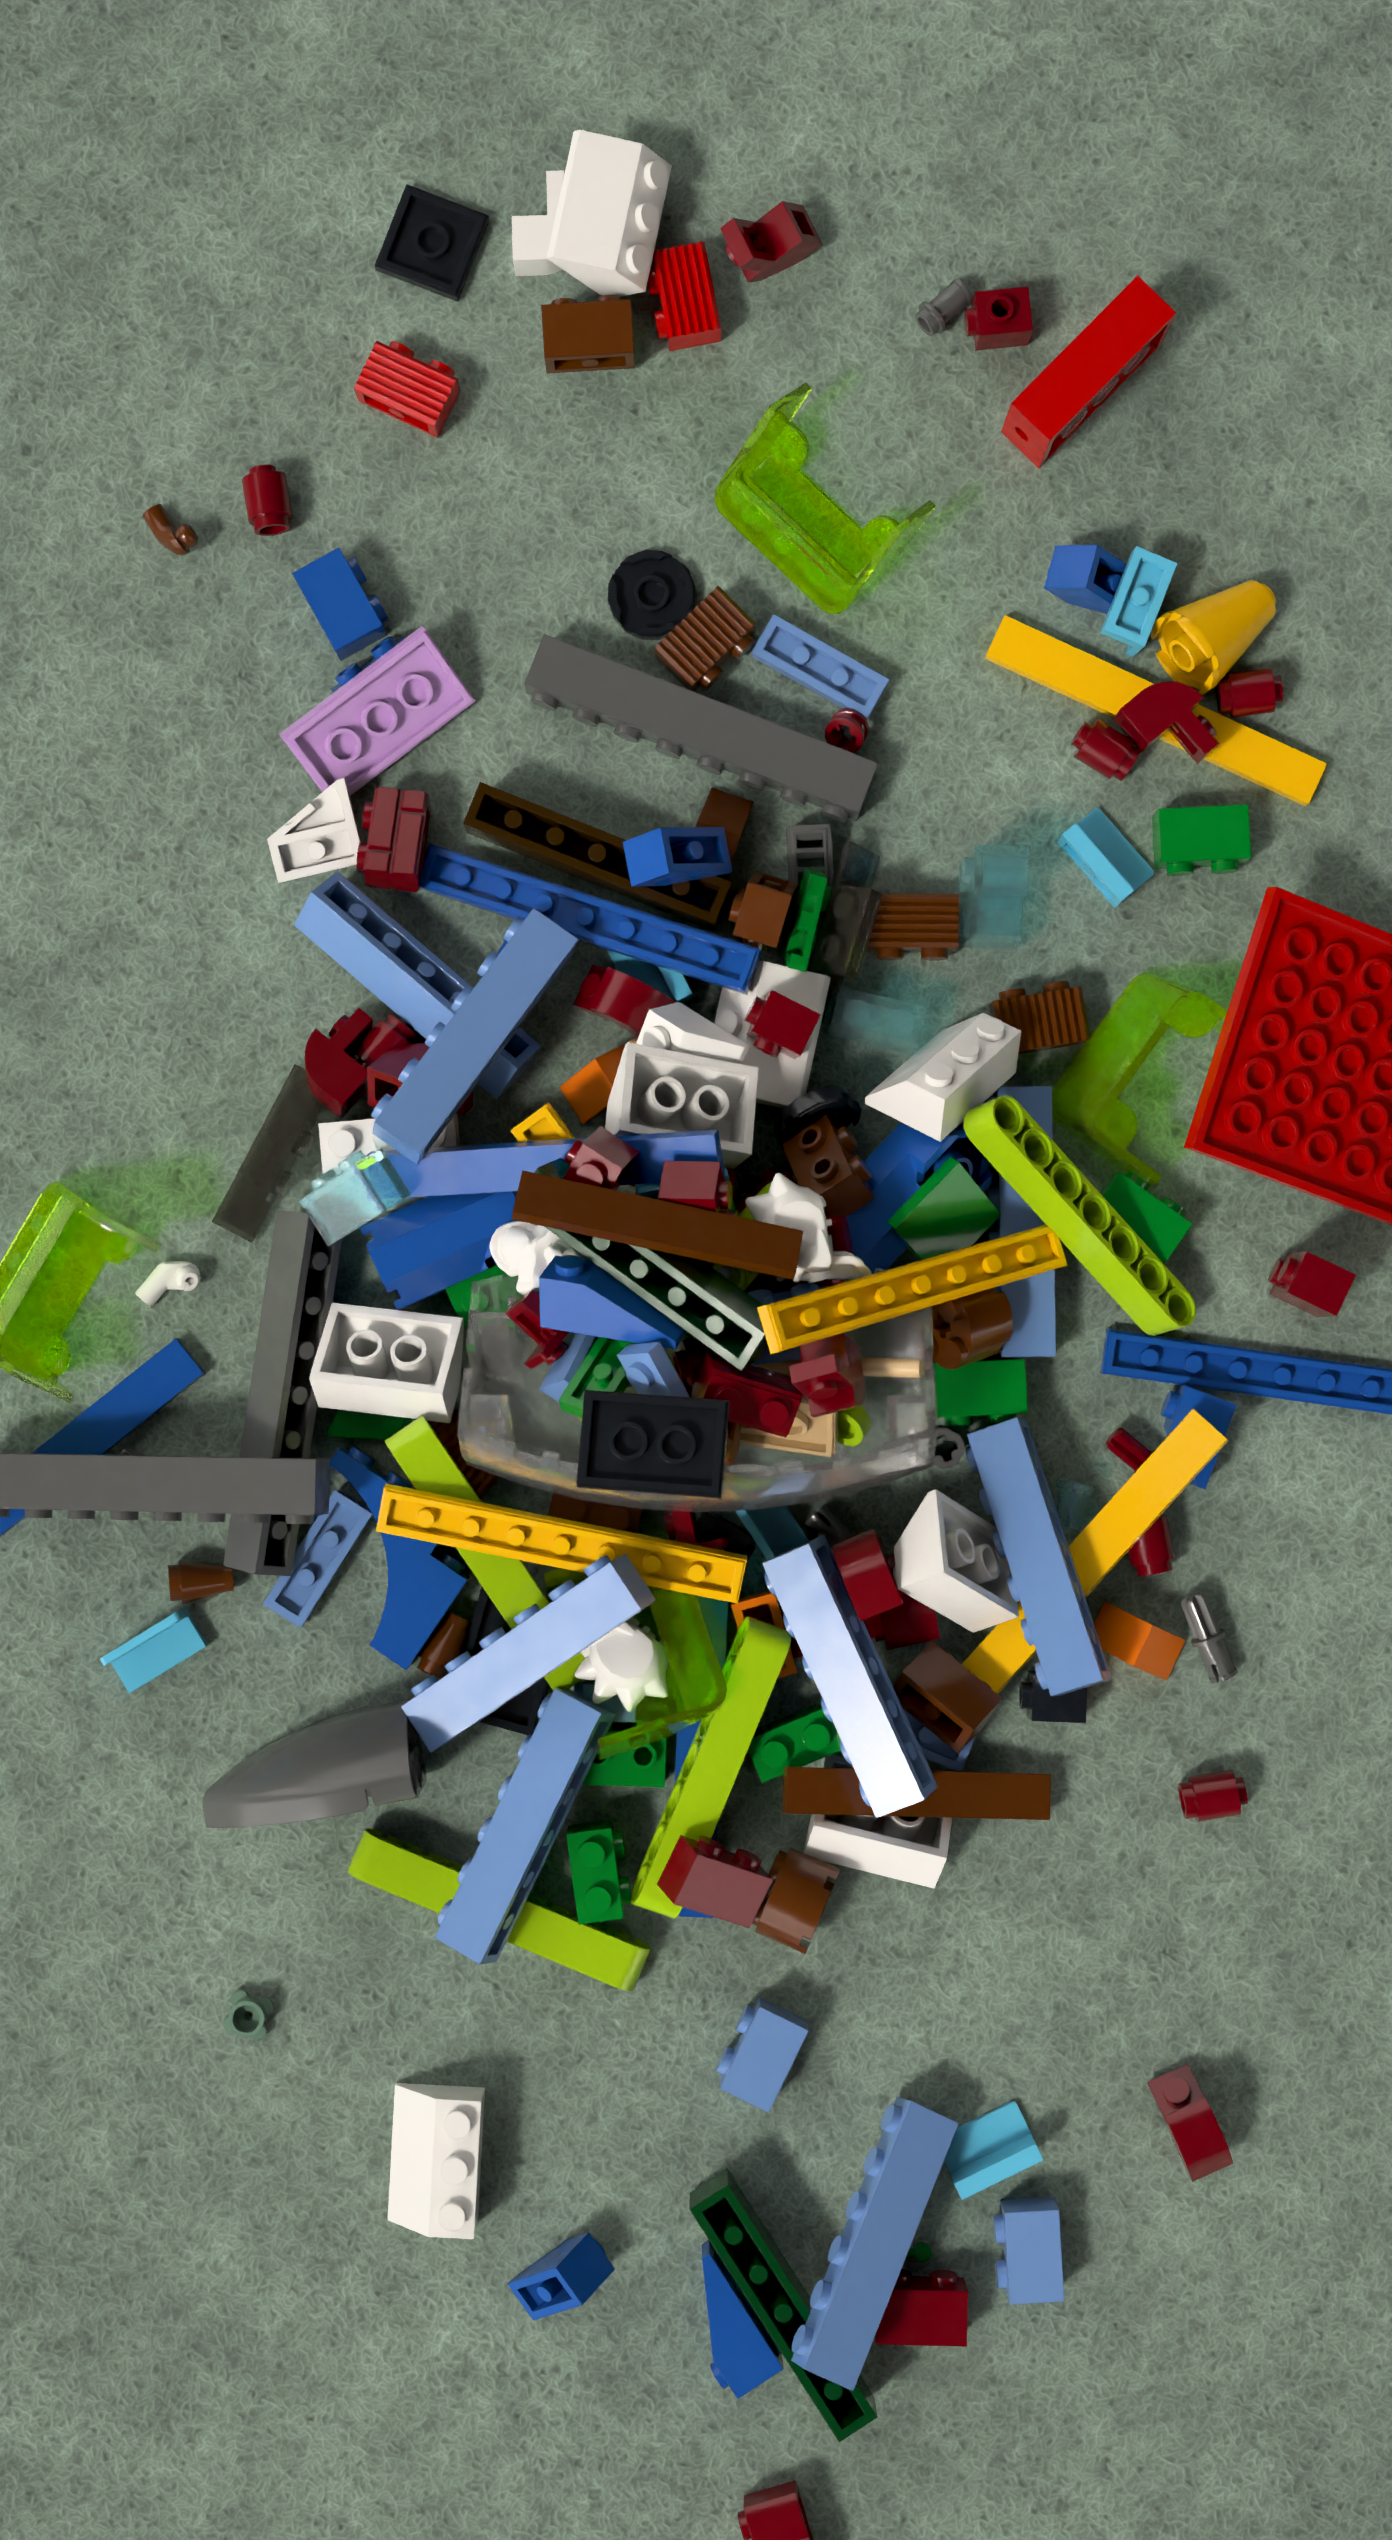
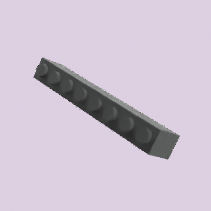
(699, 728)
(280, 1393)
(164, 1486)

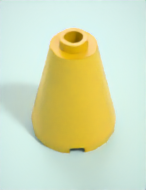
(1212, 633)

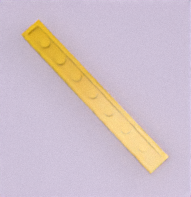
(1110, 688)
(909, 1288)
(1109, 1536)
(558, 1541)

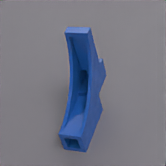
(418, 1578)

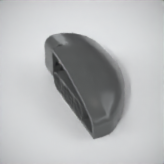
(322, 1771)

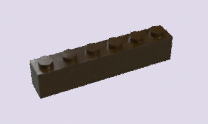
(586, 854)

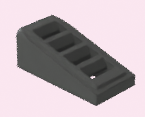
(809, 833)

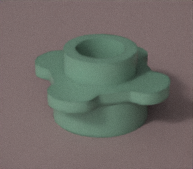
(238, 2024)

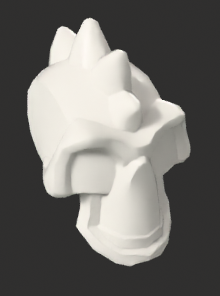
(804, 1210)
(526, 1252)
(626, 1665)

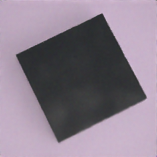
(432, 242)

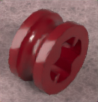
(858, 728)

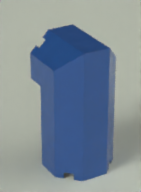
(898, 1171)
(436, 1242)

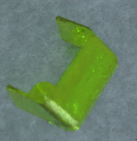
(798, 523)
(1089, 1088)
(49, 1276)
(692, 1675)

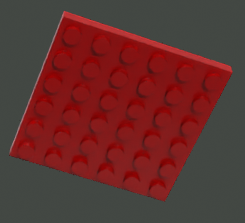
(1306, 1059)

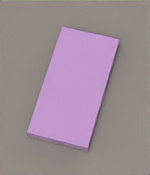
(378, 714)

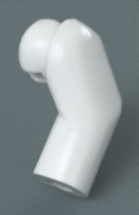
(170, 1276)

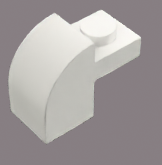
(533, 234)

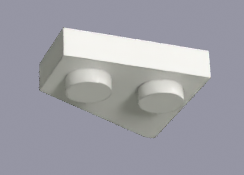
(317, 837)

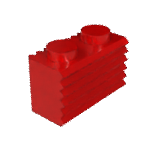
(685, 296)
(408, 387)

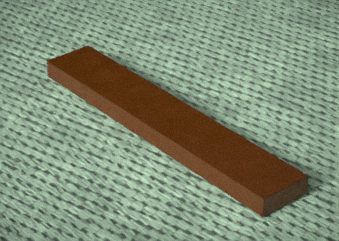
(657, 1225)
(957, 1796)

